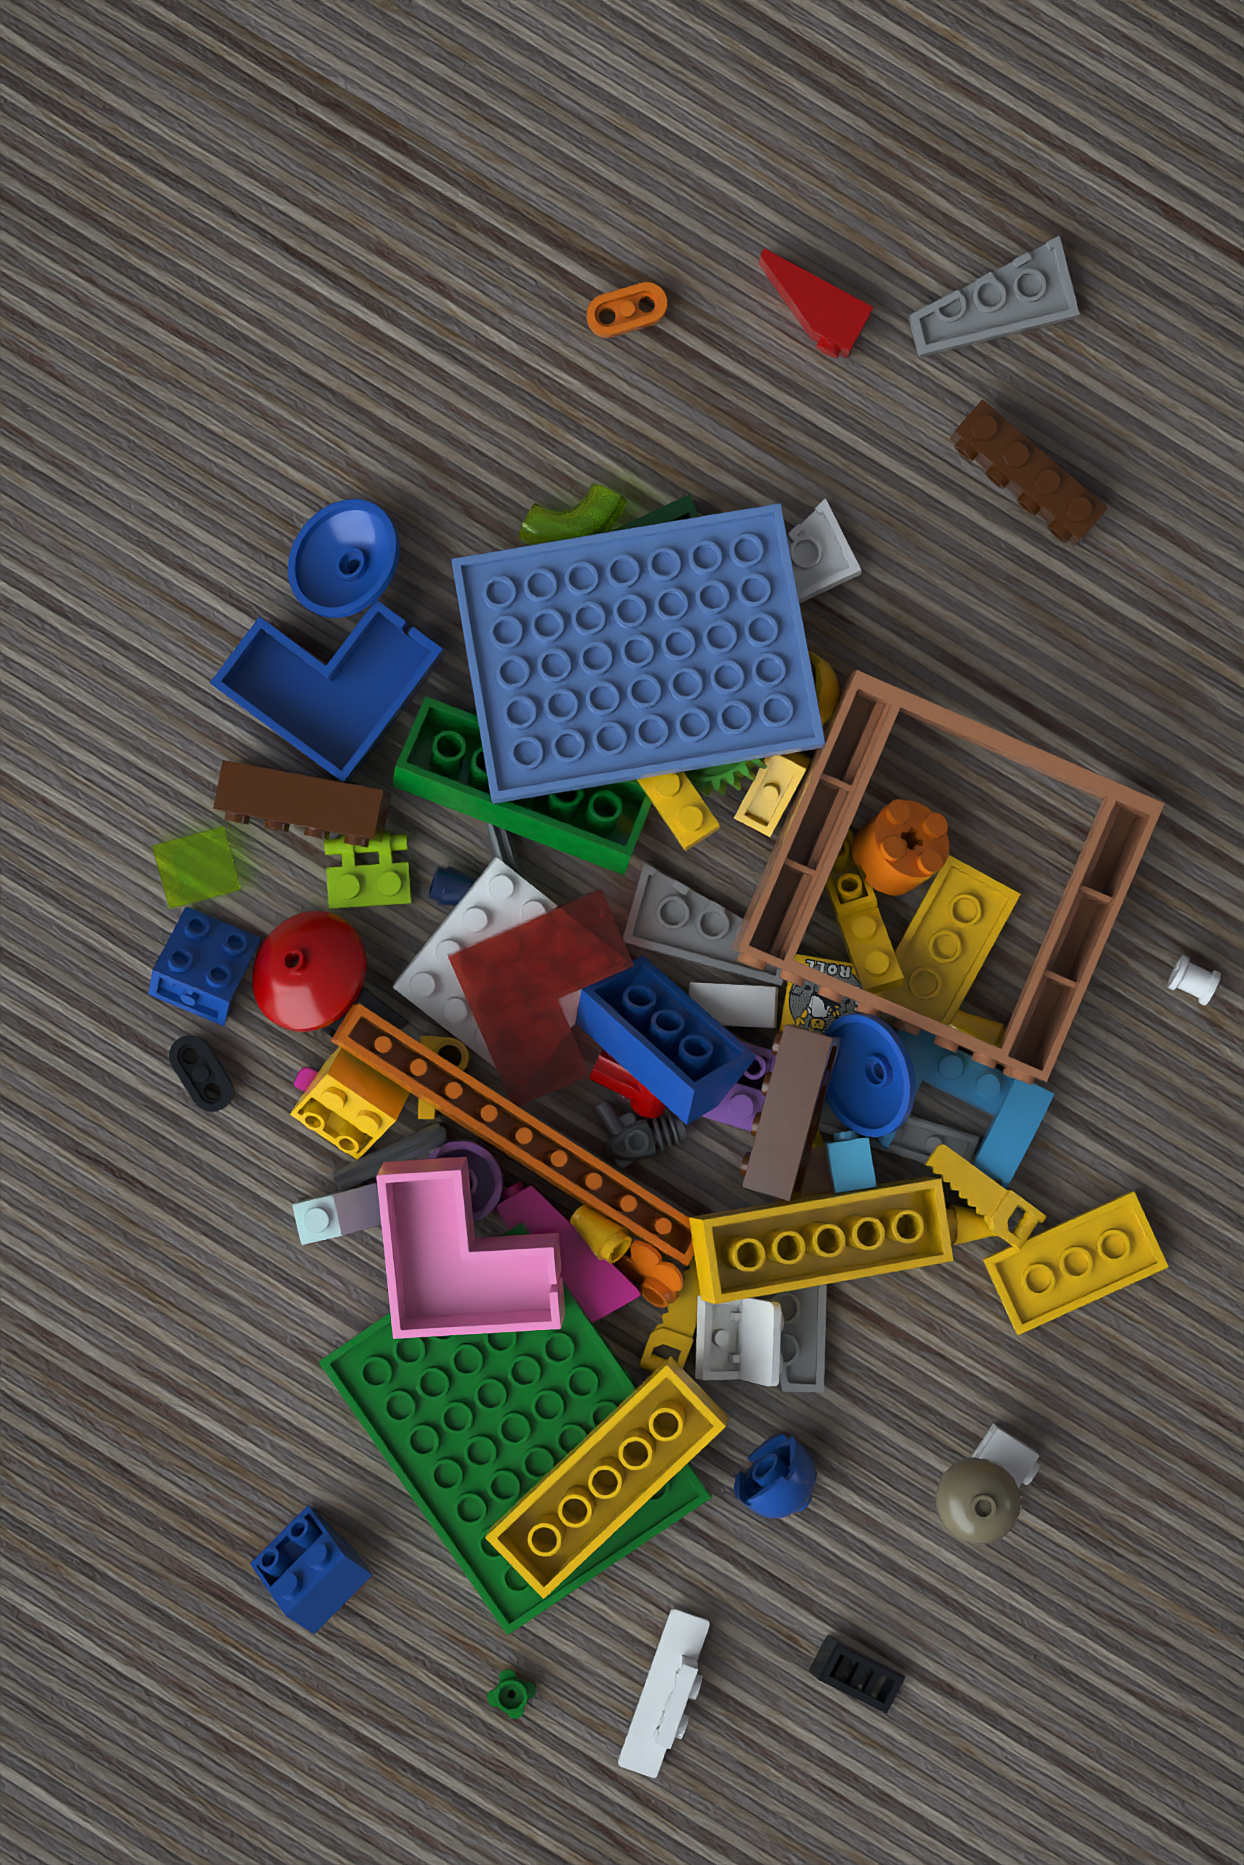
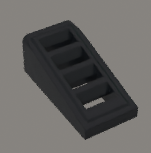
(828, 1661)

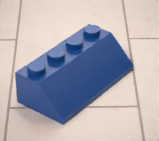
(663, 1039)

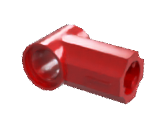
(616, 1078)

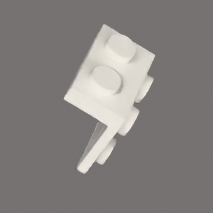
(739, 1341)

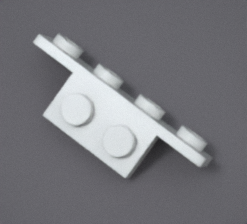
(665, 1694)

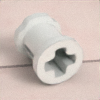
(1194, 980)

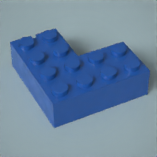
(335, 709)

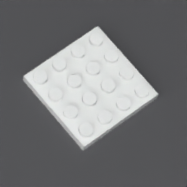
(491, 905)

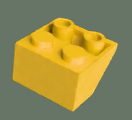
(350, 1103)

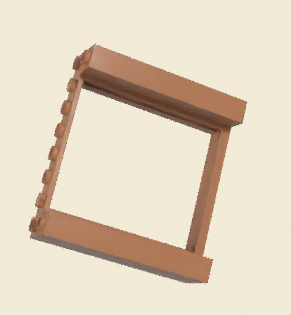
(820, 824)

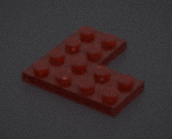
(516, 986)

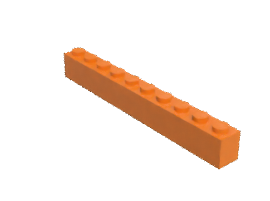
(515, 1132)

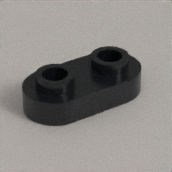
(200, 1074)

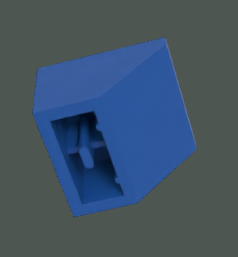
(310, 1570)

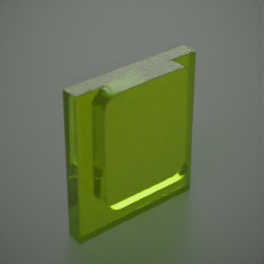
(197, 867)

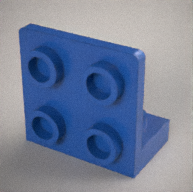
(203, 965)

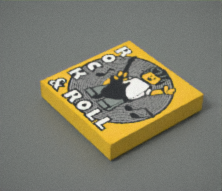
(810, 1010)

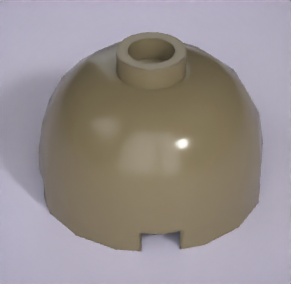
(978, 1500)

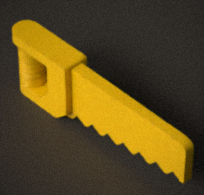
(986, 1195)
(677, 1323)

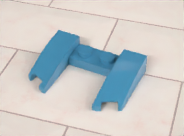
(1013, 1103)

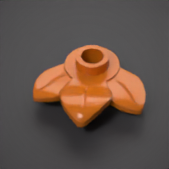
(658, 1279)

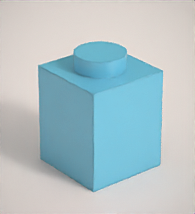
(850, 1162)

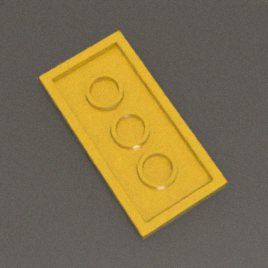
(949, 940)
(1075, 1262)

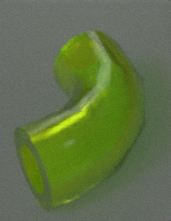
(591, 516)

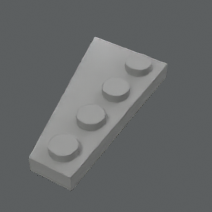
(687, 926)

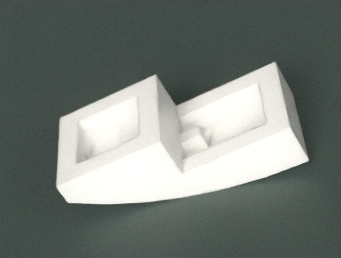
(738, 1003)

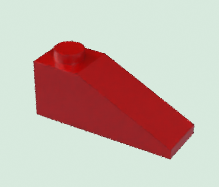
(823, 310)

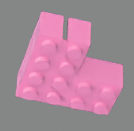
(447, 1278)

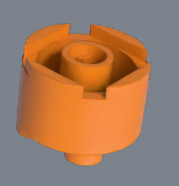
(901, 847)

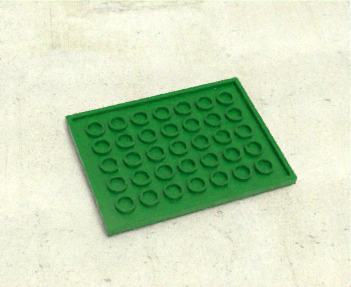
(483, 1422)

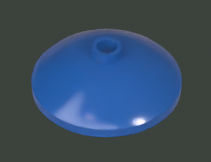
(330, 551)
(871, 1076)

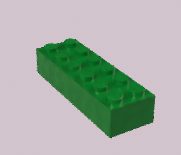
(448, 767)

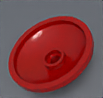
(323, 981)

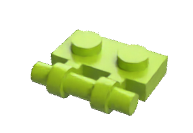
(368, 884)

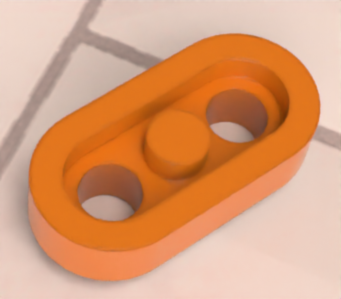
(625, 307)

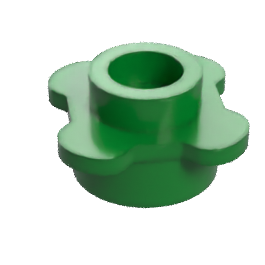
(512, 1706)

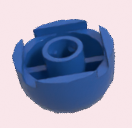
(778, 1479)

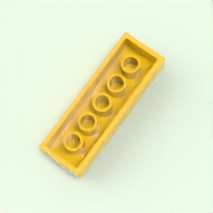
(820, 1239)
(607, 1477)

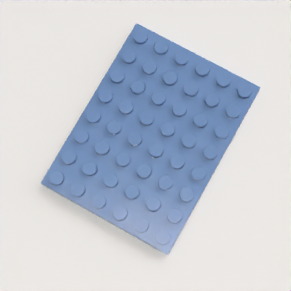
(637, 653)

